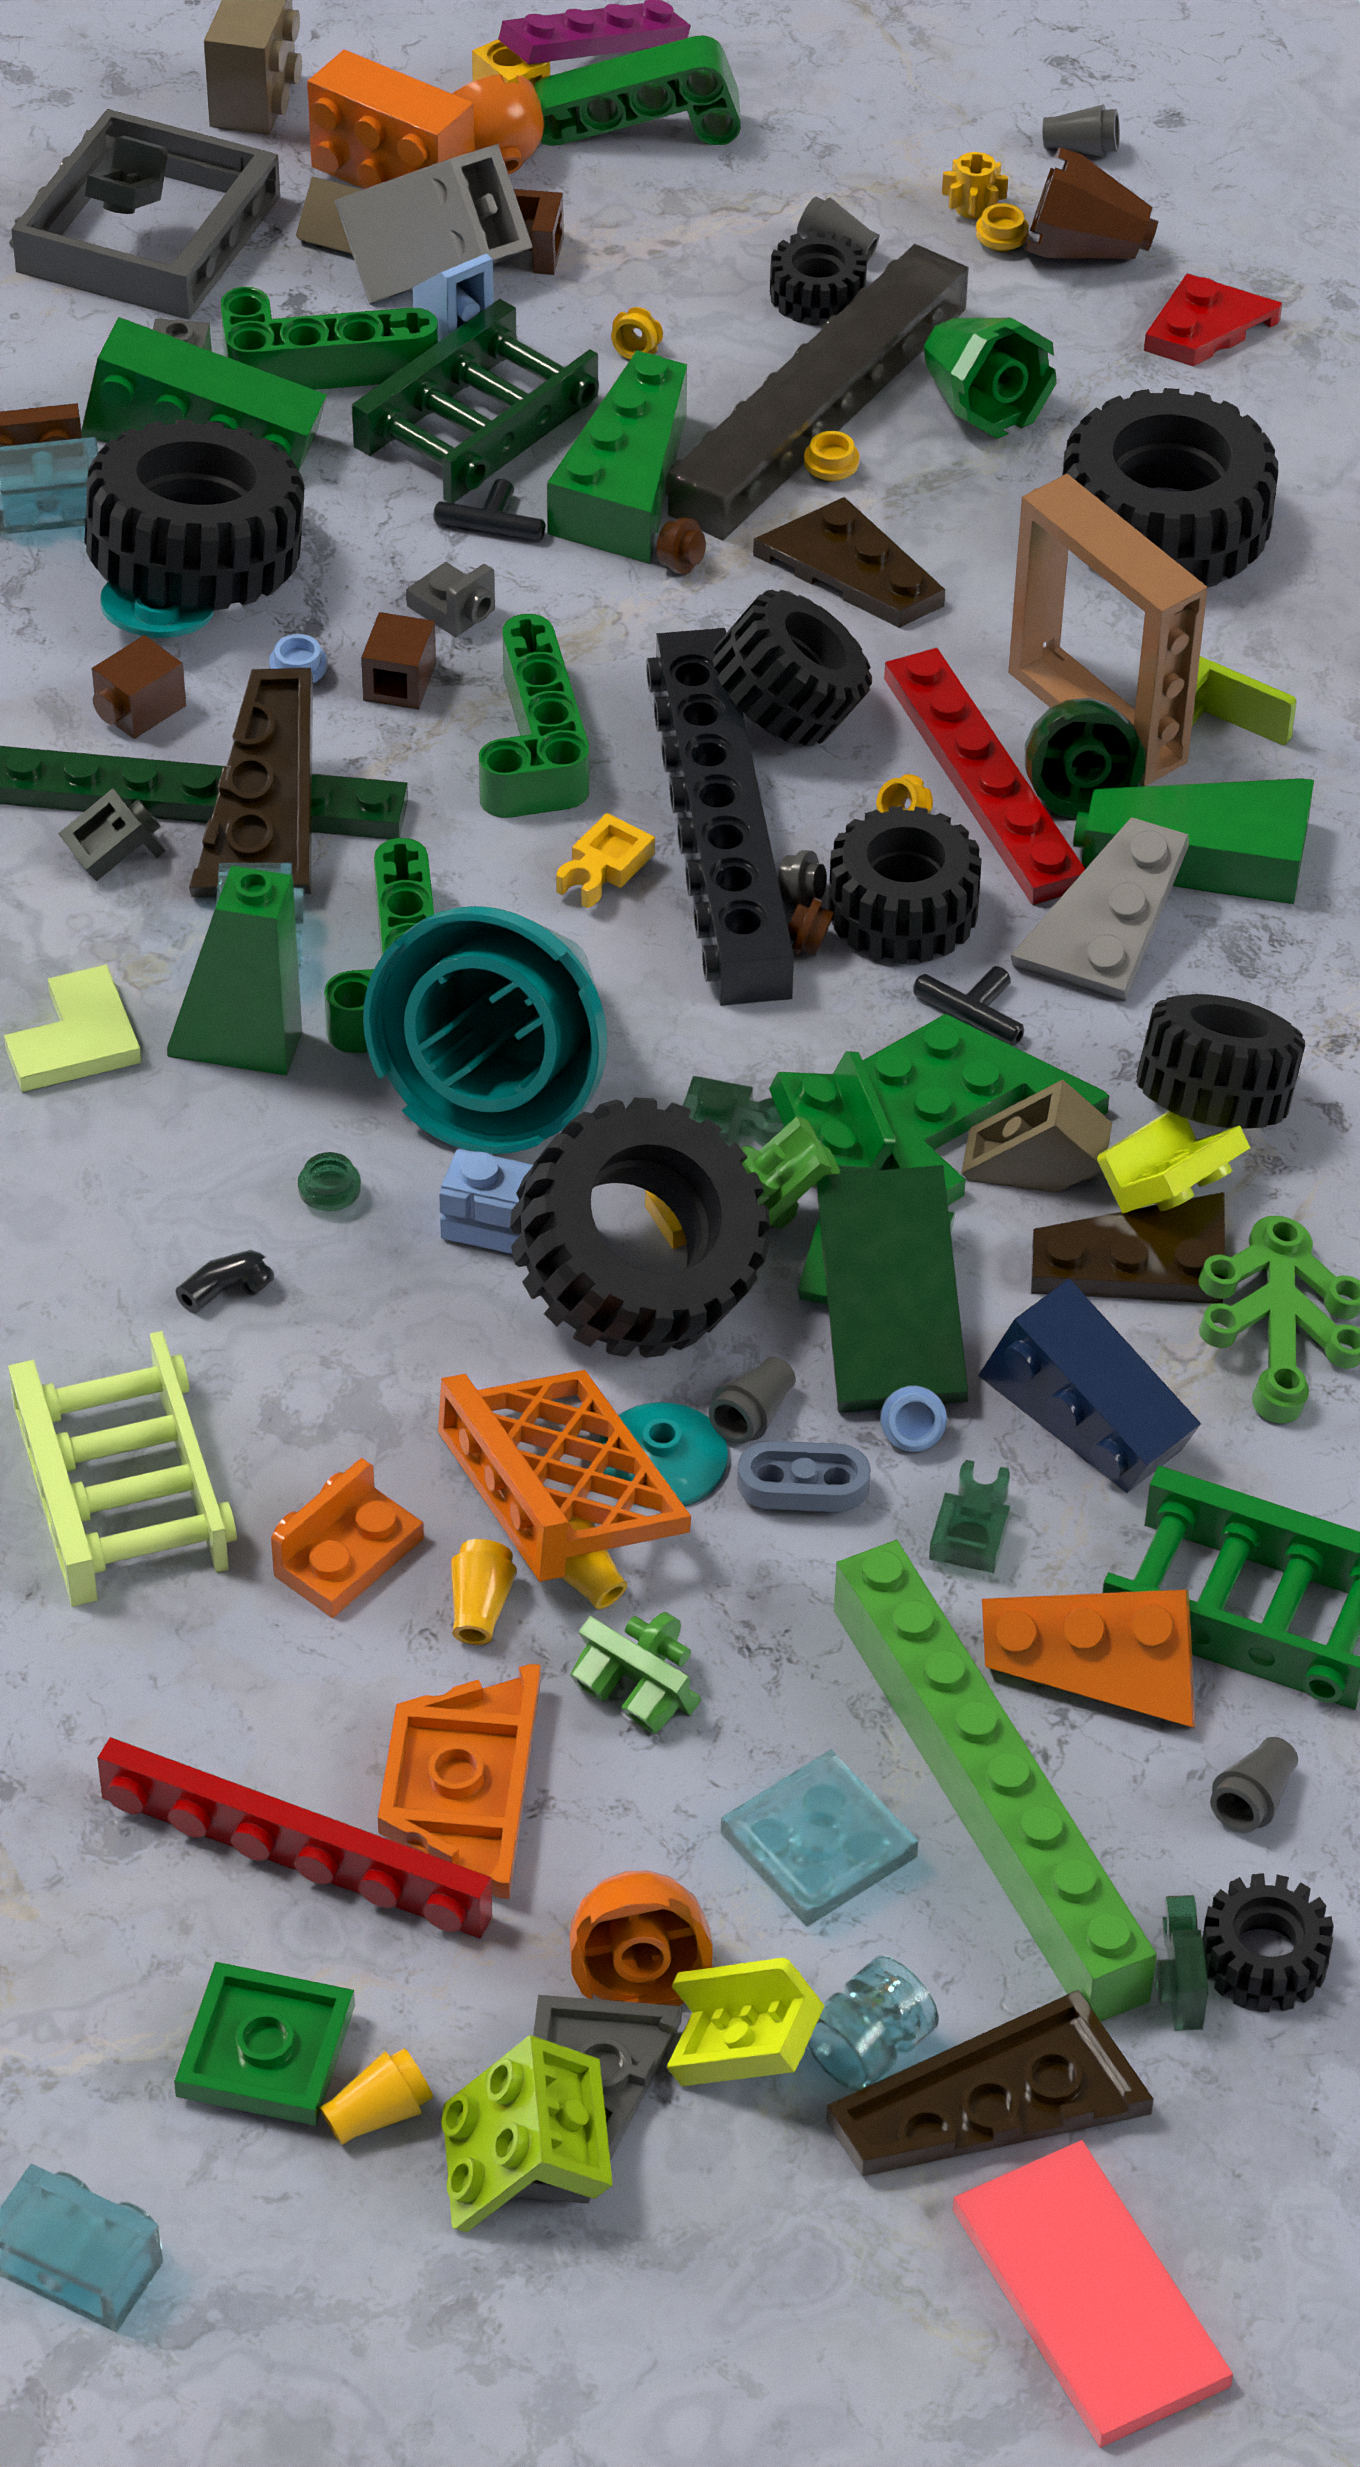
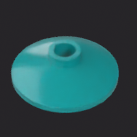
(147, 619)
(679, 1445)

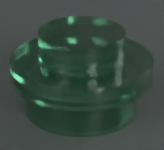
(329, 1182)

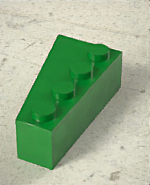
(162, 379)
(616, 471)

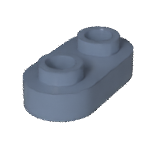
(803, 1476)

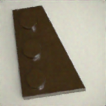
(855, 557)
(1133, 1253)

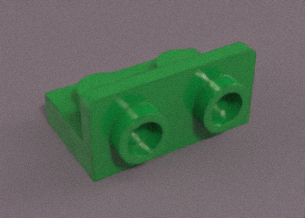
(841, 1112)

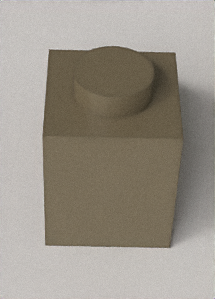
(1039, 1142)

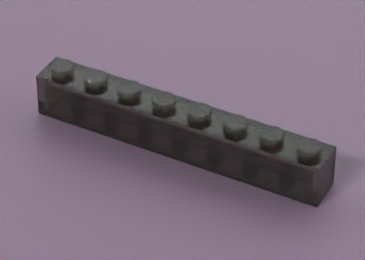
(816, 391)

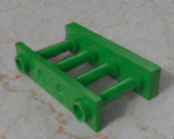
(1271, 1536)

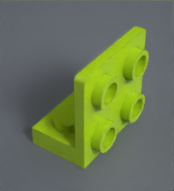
(524, 2122)

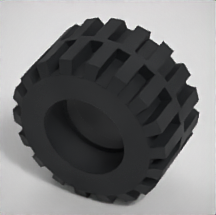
(792, 667)
(904, 884)
(1220, 1061)

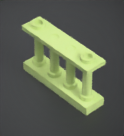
(71, 1504)

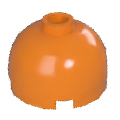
(506, 116)
(636, 1938)

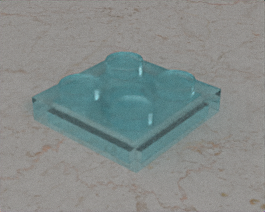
(819, 1837)

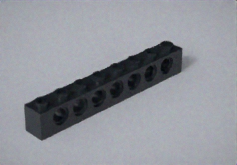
(721, 823)

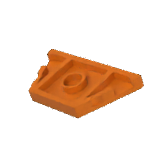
(462, 1774)

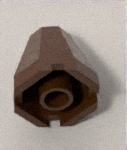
(1089, 214)

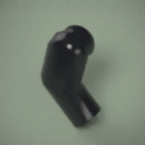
(220, 1274)

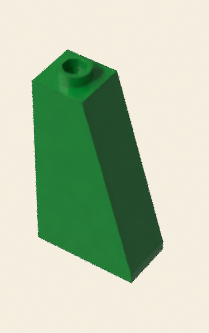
(1240, 833)
(246, 980)

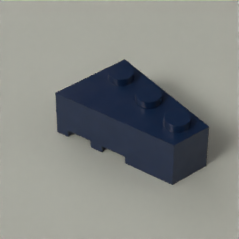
(1089, 1388)

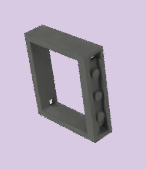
(240, 171)

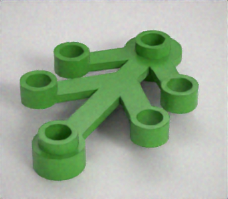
(1282, 1250)

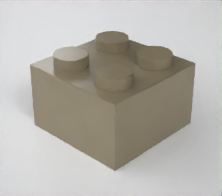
(251, 63)

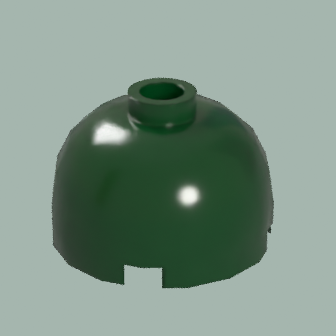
(1082, 749)

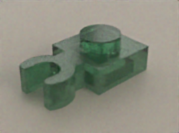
(732, 1110)
(972, 1523)
(1183, 1975)

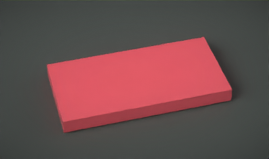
(1092, 2293)

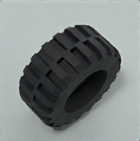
(1186, 446)
(194, 515)
(685, 1169)

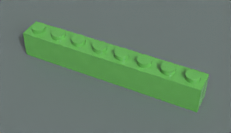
(993, 1782)

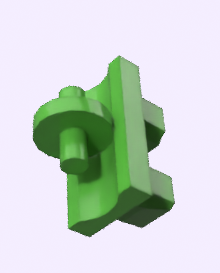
(789, 1168)
(659, 1685)

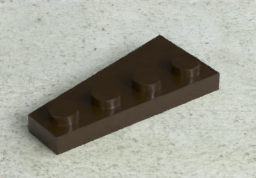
(267, 783)
(1002, 2088)

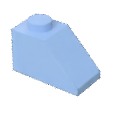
(457, 293)

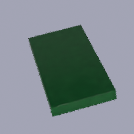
(890, 1286)

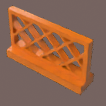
(514, 1479)

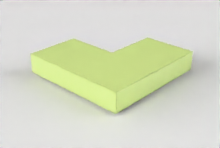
(87, 1039)

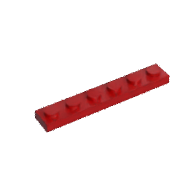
(984, 775)
(296, 1838)

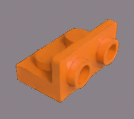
(342, 1540)

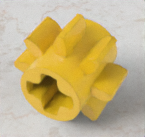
(974, 184)

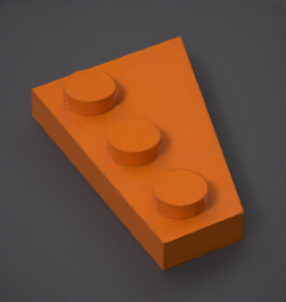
(1099, 1645)

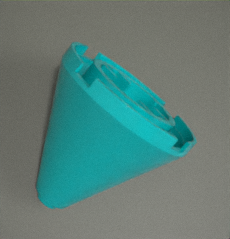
(486, 1028)

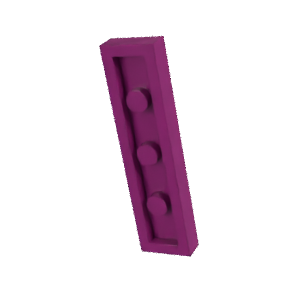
(593, 31)

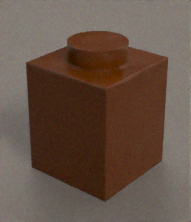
(398, 660)
(138, 687)

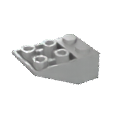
(433, 222)

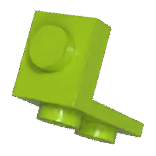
(1244, 702)

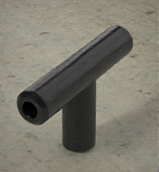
(492, 516)
(975, 1004)

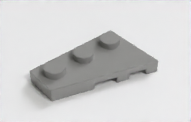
(1109, 913)

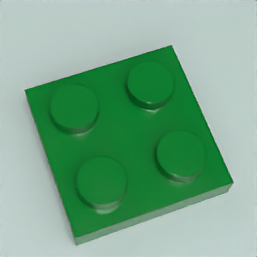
(265, 2043)

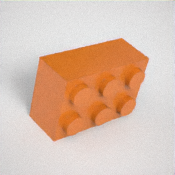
(381, 122)

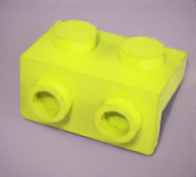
(1166, 1160)
(743, 2021)

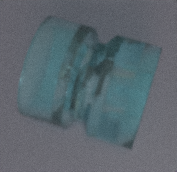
(875, 2019)

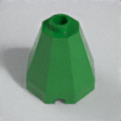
(991, 371)

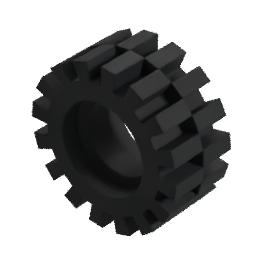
(816, 276)
(1271, 1909)

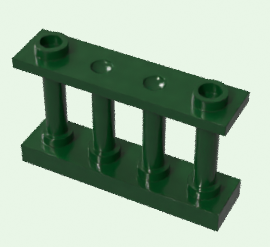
(465, 361)

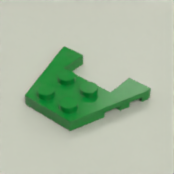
(950, 1080)

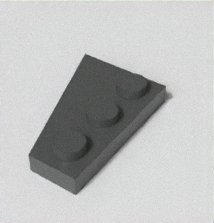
(630, 2047)

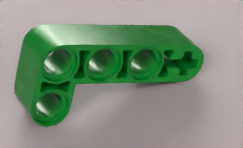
(644, 89)
(324, 348)
(550, 759)
(401, 902)

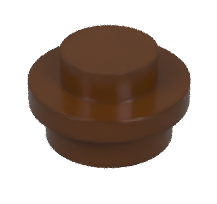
(681, 545)
(809, 927)

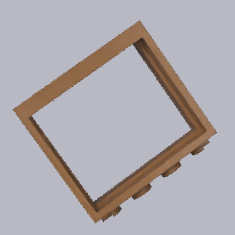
(1174, 602)

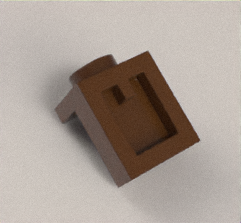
(545, 226)

